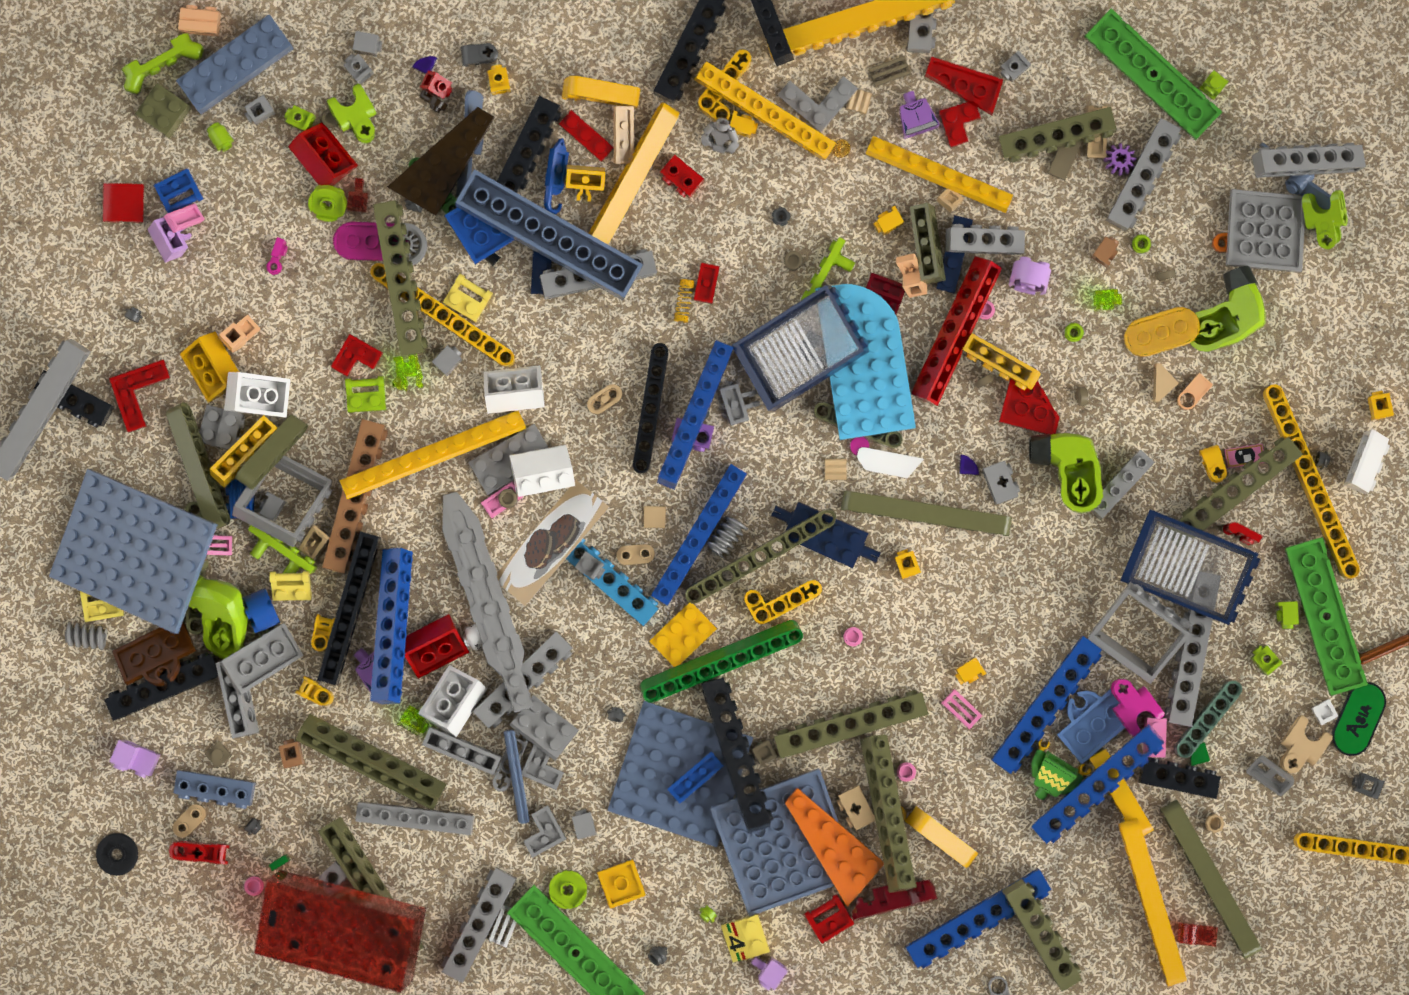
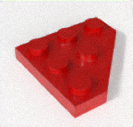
(1029, 409)

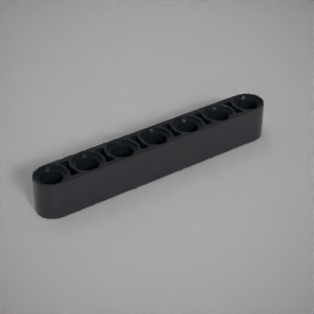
(650, 399)

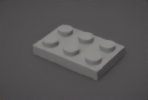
(544, 728)

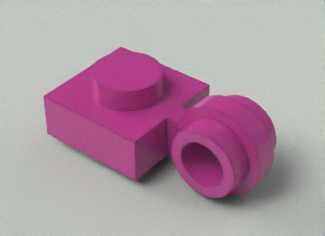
(279, 250)

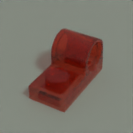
(1197, 934)

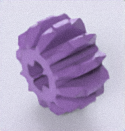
(1113, 155)

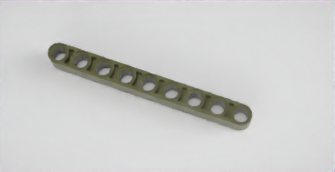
(926, 513)
(754, 563)
(1211, 878)

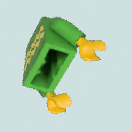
(1053, 774)

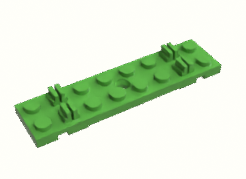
(1168, 89)
(1321, 595)
(561, 936)

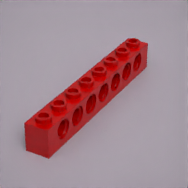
(956, 330)

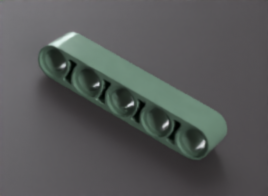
(1216, 715)

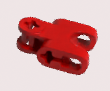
(212, 852)

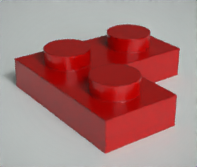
(953, 121)
(353, 351)

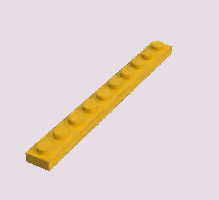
(432, 454)

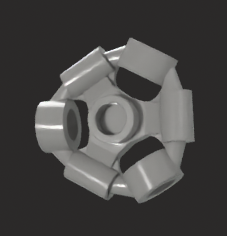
(721, 135)

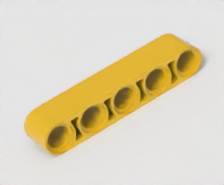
(1122, 796)

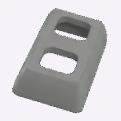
(1267, 777)

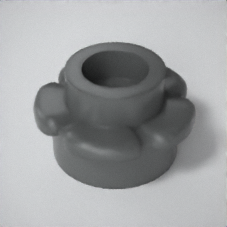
(781, 211)
(134, 314)
(1324, 459)
(616, 714)
(253, 826)

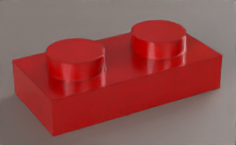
(706, 283)

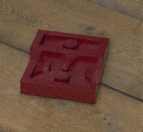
(888, 289)

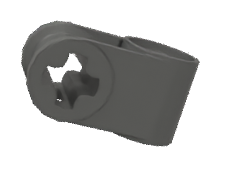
(475, 54)

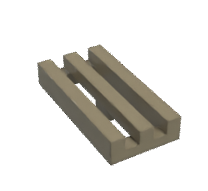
(904, 66)

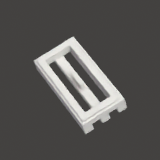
(498, 941)

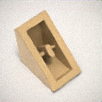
(1163, 382)
(314, 542)

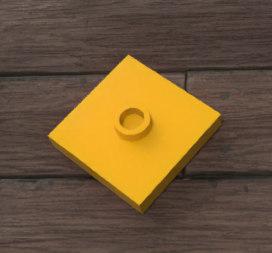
(621, 883)

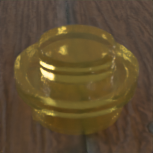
(841, 148)

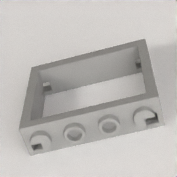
(300, 472)
(1125, 656)

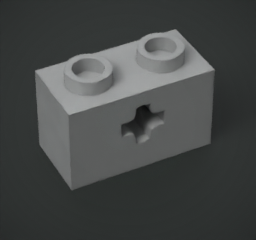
(997, 491)

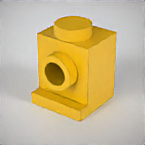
(501, 86)
(743, 124)
(888, 221)
(1386, 409)
(909, 571)
(969, 671)

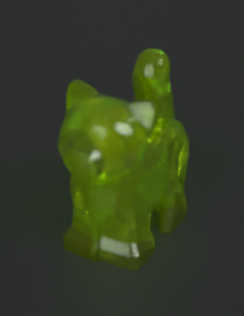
(405, 370)

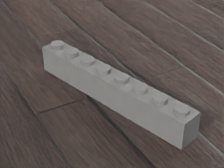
(40, 406)

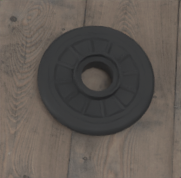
(128, 849)

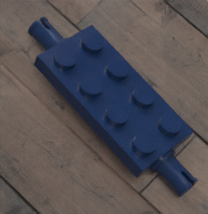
(839, 542)

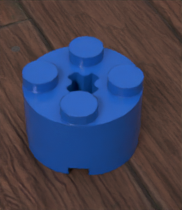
(260, 610)

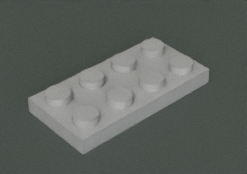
(494, 466)
(261, 659)

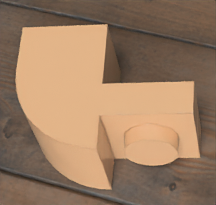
(911, 277)
(238, 334)

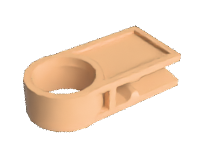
(1196, 388)

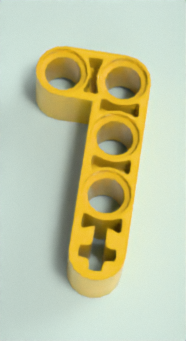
(600, 91)
(717, 106)
(785, 599)
(941, 837)

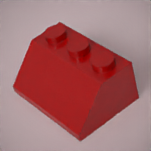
(322, 155)
(434, 646)

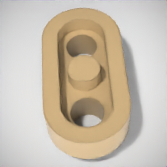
(604, 399)
(635, 554)
(189, 820)

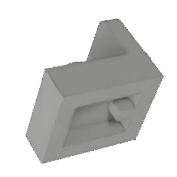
(590, 566)

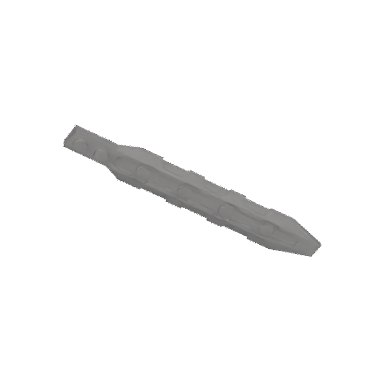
(485, 597)

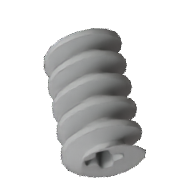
(726, 536)
(86, 637)

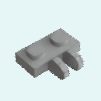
(735, 405)

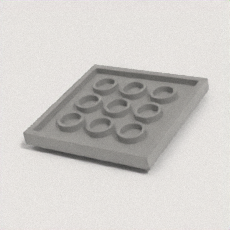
(1265, 231)

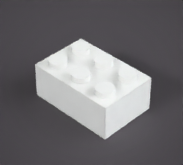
(257, 394)

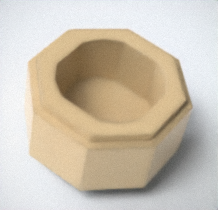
(1214, 823)

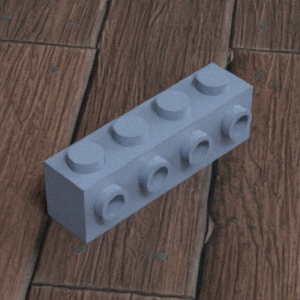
(213, 787)

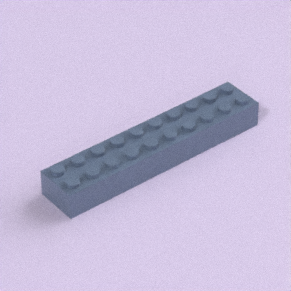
(548, 234)

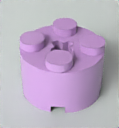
(1030, 276)

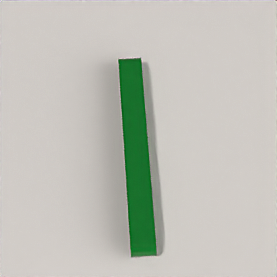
(728, 654)

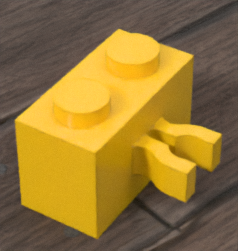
(585, 178)

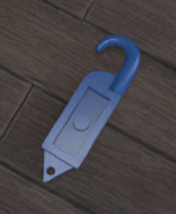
(555, 174)

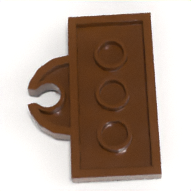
(154, 654)

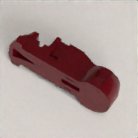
(888, 902)

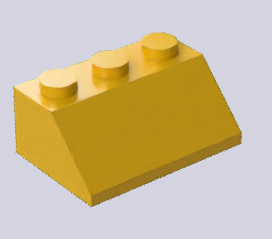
(209, 365)

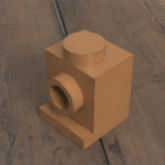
(1106, 251)
(287, 760)

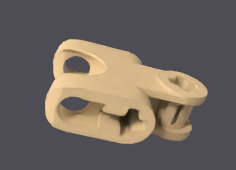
(1300, 747)

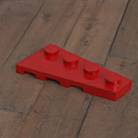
(971, 85)

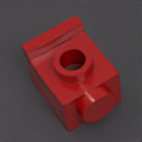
(431, 85)

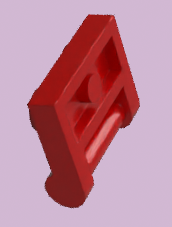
(1246, 535)
(832, 924)

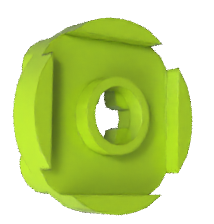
(327, 193)
(557, 891)

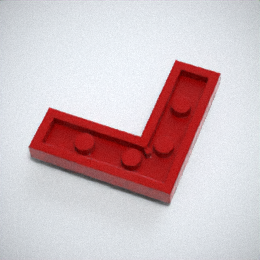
(124, 390)

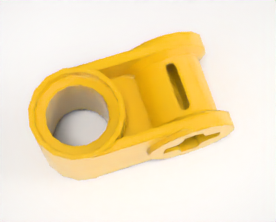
(1213, 460)
(321, 631)
(311, 691)

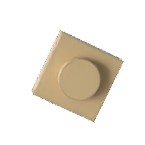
(950, 200)

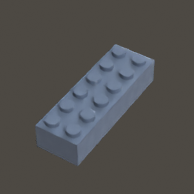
(235, 64)

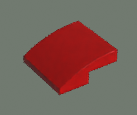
(123, 203)

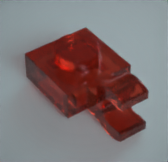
(358, 200)

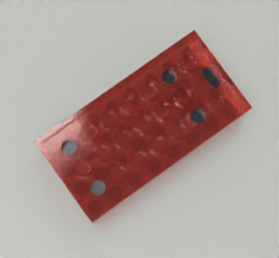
(340, 931)

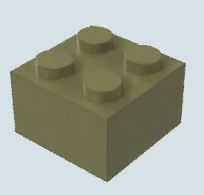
(163, 110)

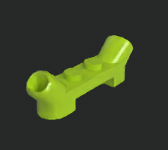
(136, 72)

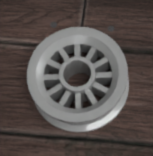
(419, 255)

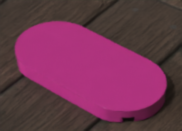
(359, 241)

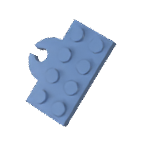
(1090, 725)

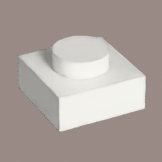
(1324, 712)

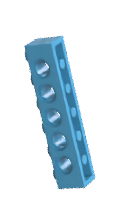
(620, 579)

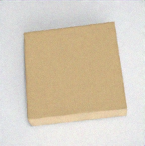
(859, 101)
(835, 469)
(654, 517)

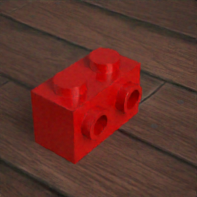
(681, 176)

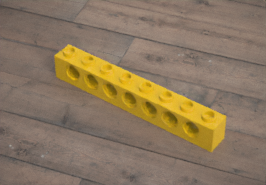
(764, 111)

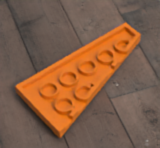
(840, 853)

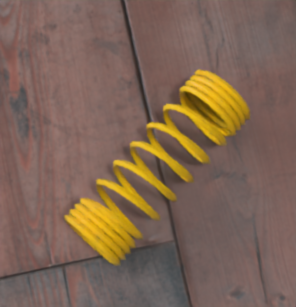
(690, 284)

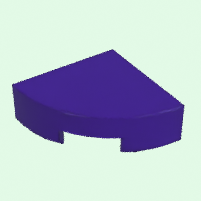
(425, 64)
(968, 466)

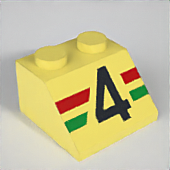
(745, 938)

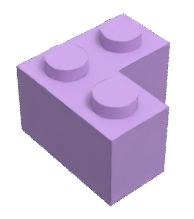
(135, 757)

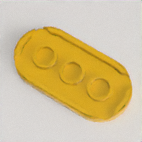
(1162, 331)

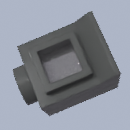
(1367, 785)

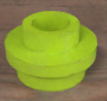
(1145, 239)
(1078, 328)
(707, 914)

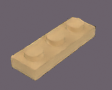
(623, 133)

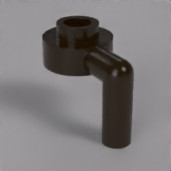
(436, 104)

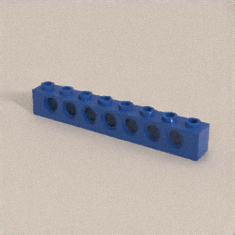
(695, 415)
(699, 534)
(391, 626)
(1092, 655)
(1147, 736)
(916, 948)

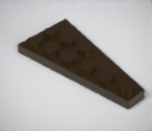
(438, 170)

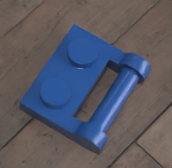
(176, 186)

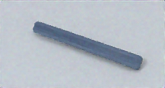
(516, 776)

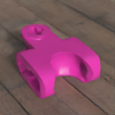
(1132, 703)

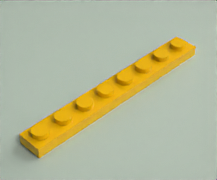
(939, 174)

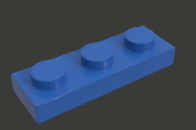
(695, 777)

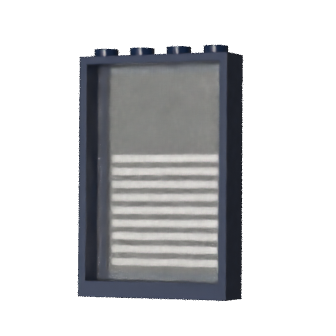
(800, 347)
(1190, 567)

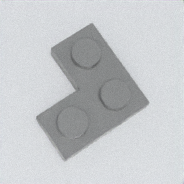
(538, 770)
(549, 834)

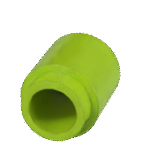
(220, 137)

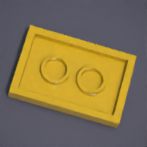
(683, 634)

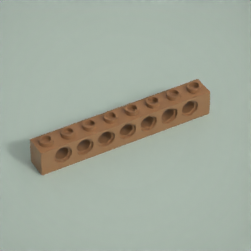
(331, 561)

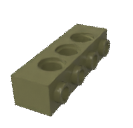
(927, 243)

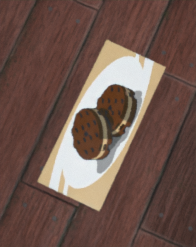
(551, 542)

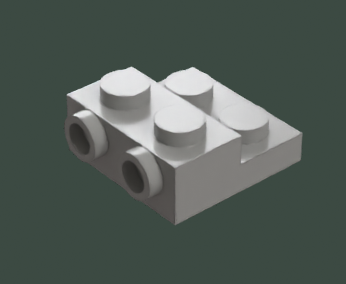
(221, 427)

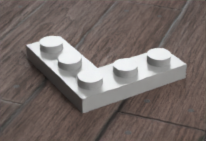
(820, 114)

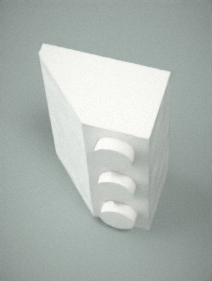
(513, 389)
(1367, 462)
(542, 470)
(452, 701)

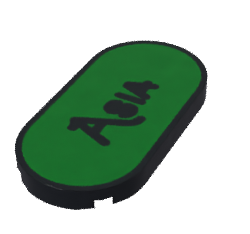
(1358, 719)

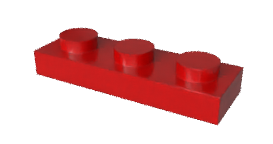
(586, 136)

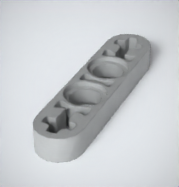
(501, 767)

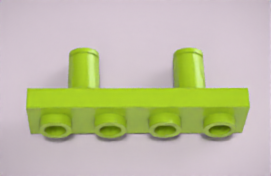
(833, 259)
(296, 560)

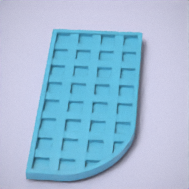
(873, 390)

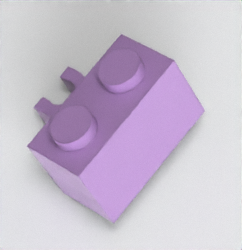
(169, 244)
(771, 972)

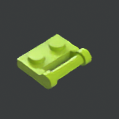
(365, 400)

